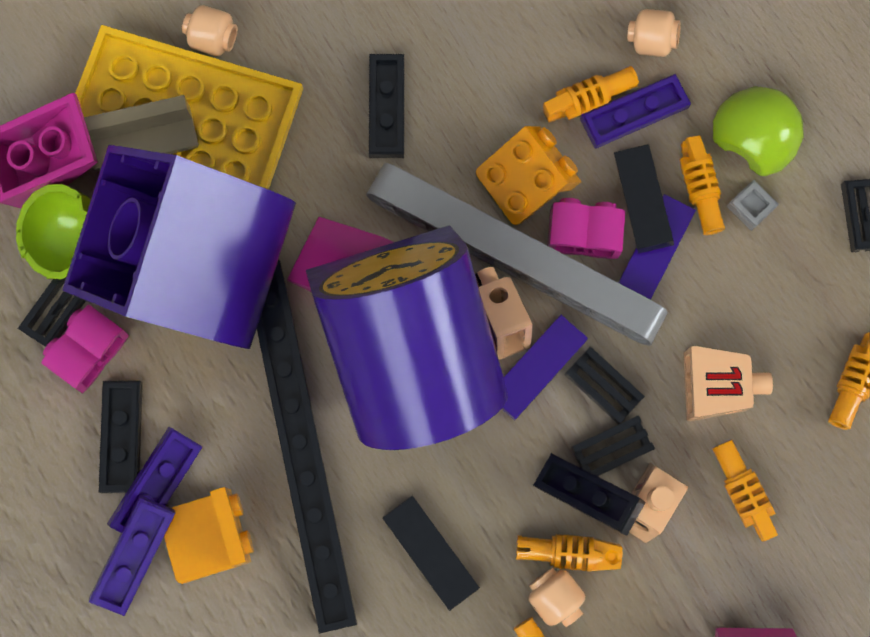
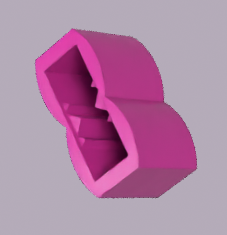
(586, 229)
(84, 348)

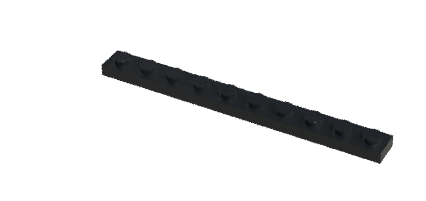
(304, 461)

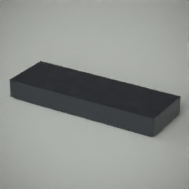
(386, 105)
(643, 199)
(120, 435)
(589, 494)
(431, 553)

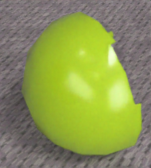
(760, 127)
(51, 228)

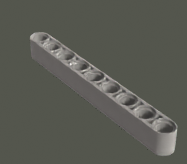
(519, 255)

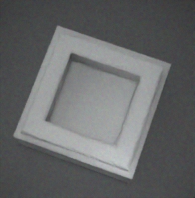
(752, 205)

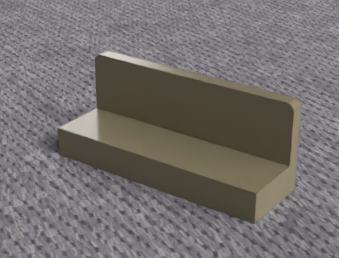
(153, 126)

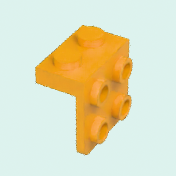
(527, 173)
(207, 536)

